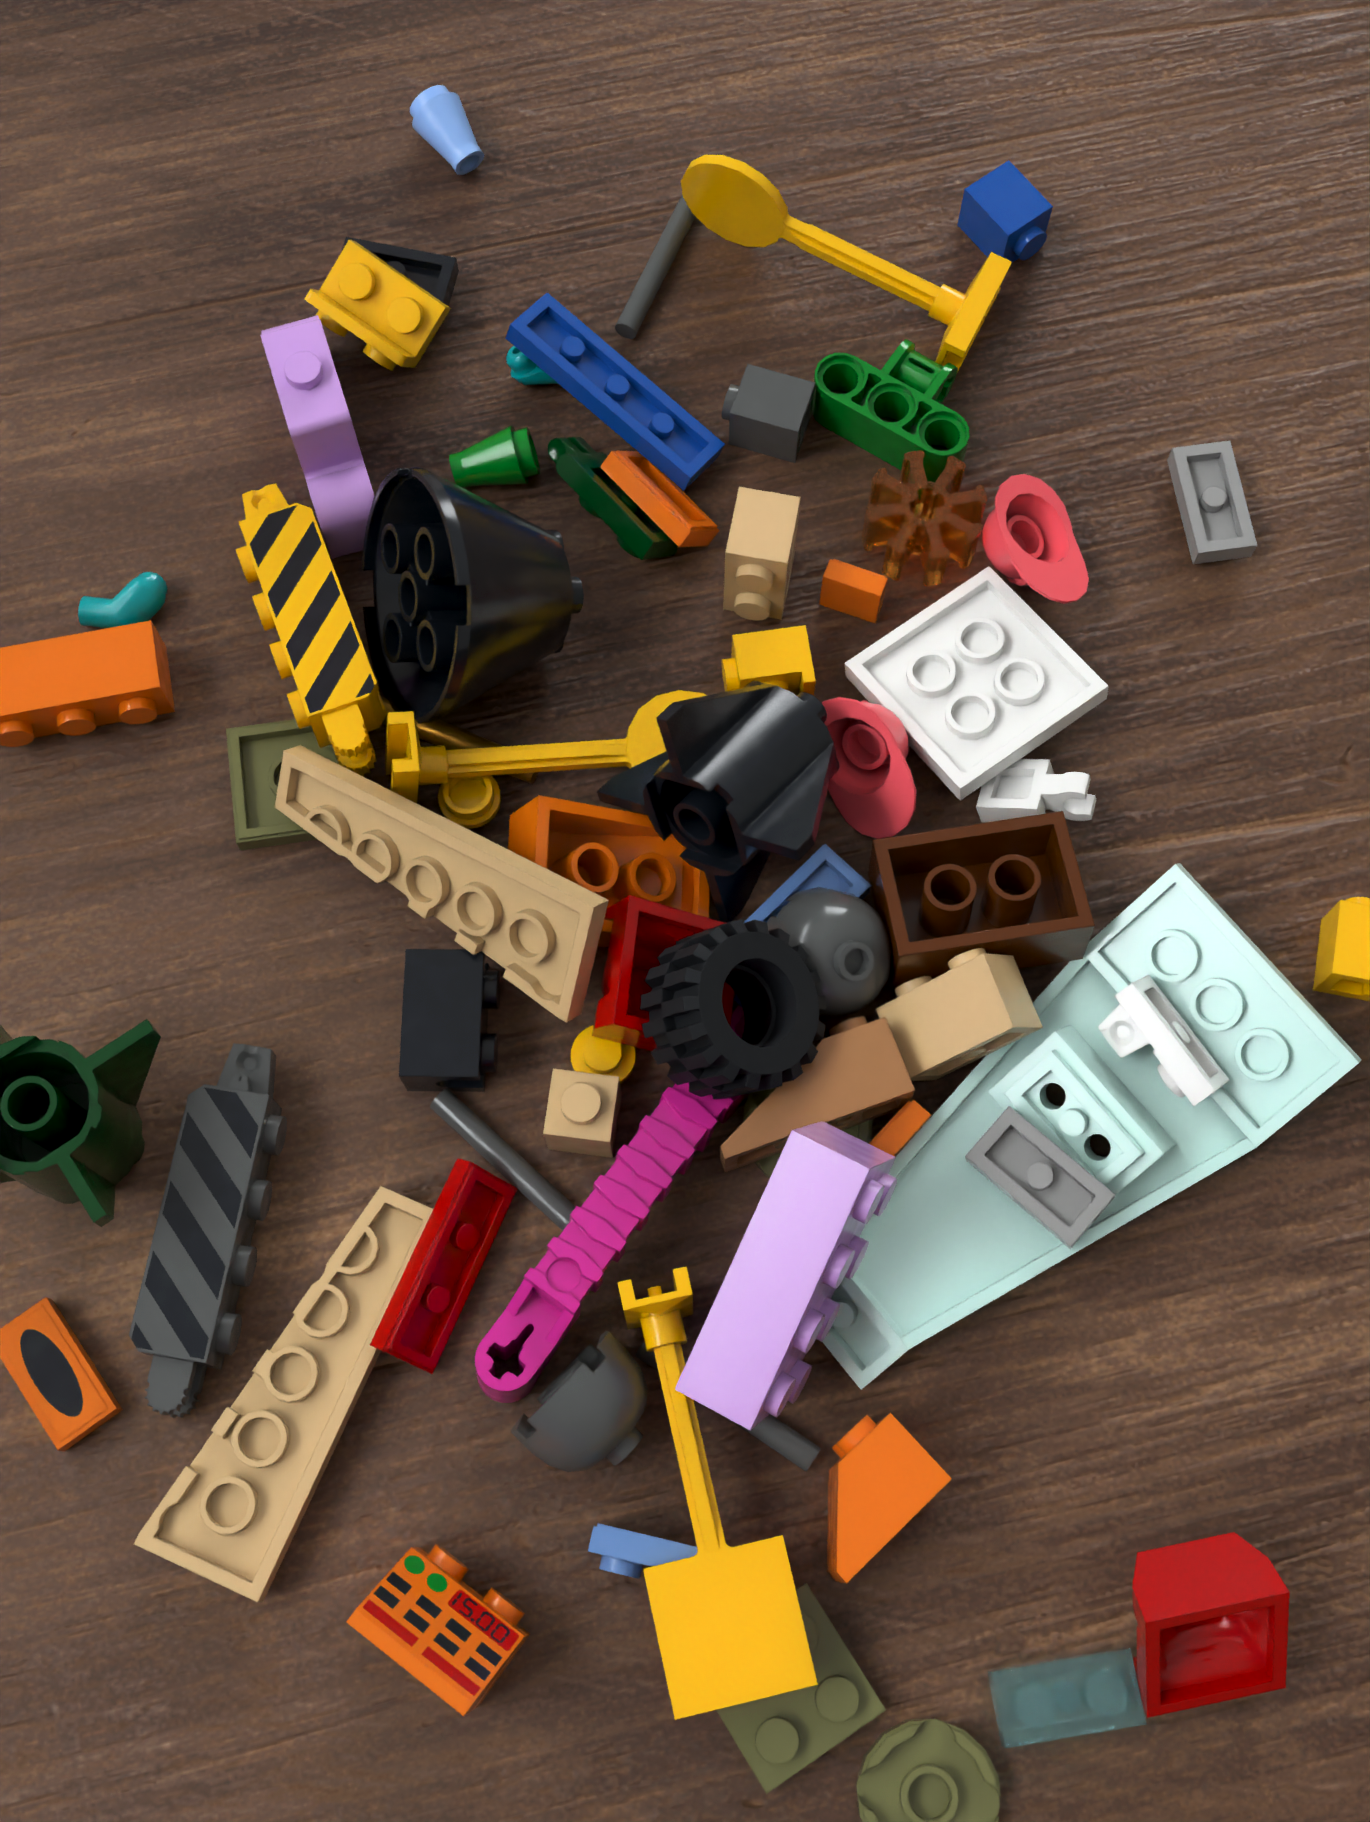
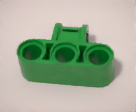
(904, 389)

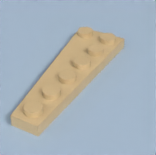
(491, 897)
(267, 1452)

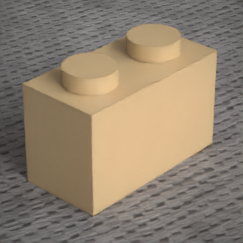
(760, 553)
(960, 1014)

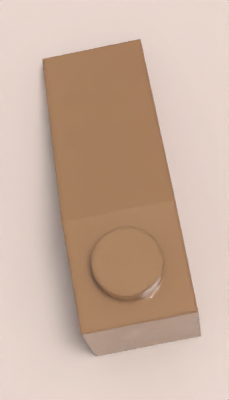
(847, 1083)

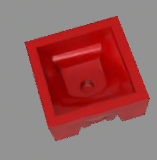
(637, 938)
(1208, 1624)

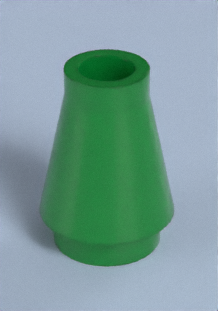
(497, 460)

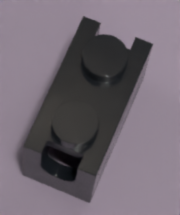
(447, 1020)

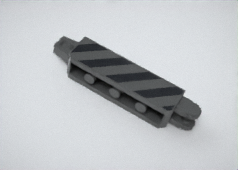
(207, 1229)

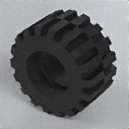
(776, 1001)

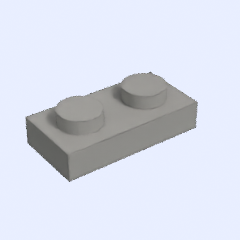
(1211, 502)
(1039, 1177)

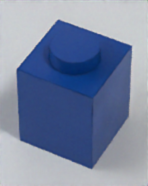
(1005, 214)

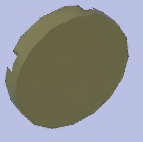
(927, 1775)

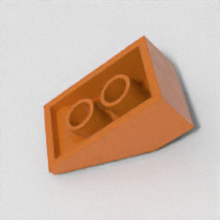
(608, 854)

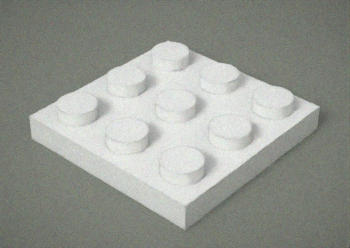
(976, 681)

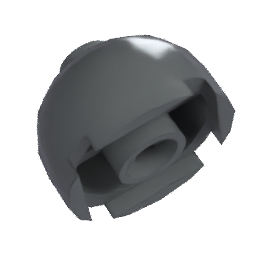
(843, 943)
(588, 1410)

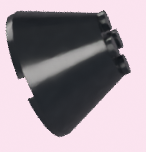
(458, 593)

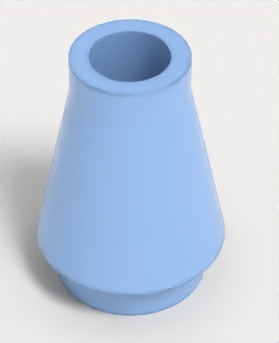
(444, 125)

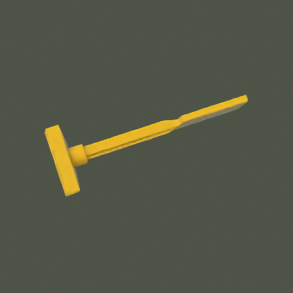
(728, 1613)

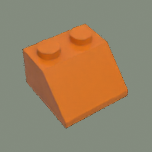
(875, 1491)

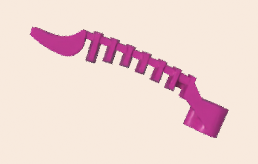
(597, 1234)

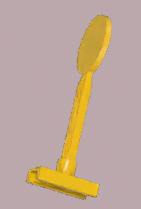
(751, 212)
(417, 765)

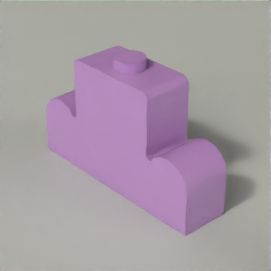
(321, 431)

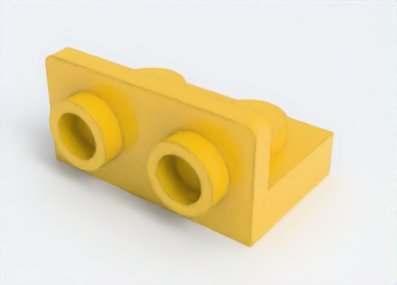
(378, 307)

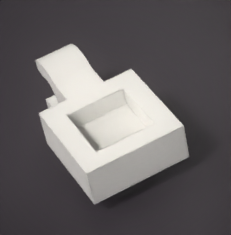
(1031, 789)

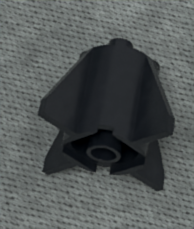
(735, 783)

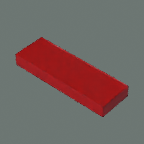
(444, 1266)

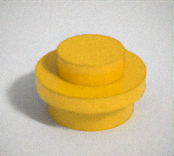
(470, 800)
(602, 1056)

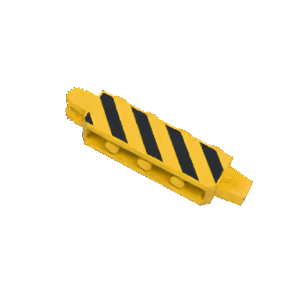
(314, 625)

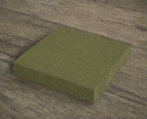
(255, 769)

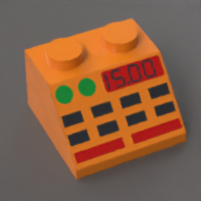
(441, 1626)

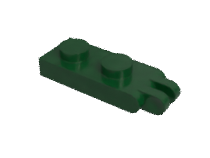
(603, 498)

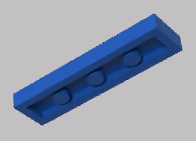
(614, 391)

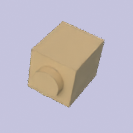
(582, 1113)

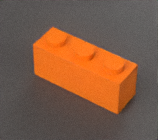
(83, 683)

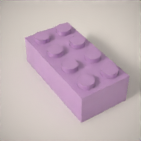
(786, 1274)

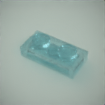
(1066, 1697)

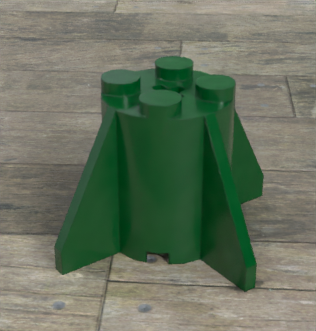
(73, 1118)

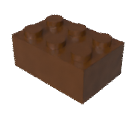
(984, 887)

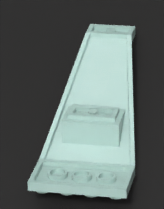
(962, 1242)

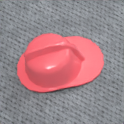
(1034, 540)
(873, 778)

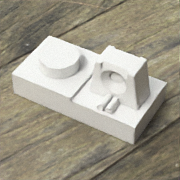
(1150, 1018)

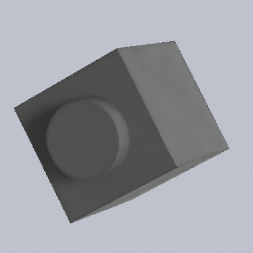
(769, 412)

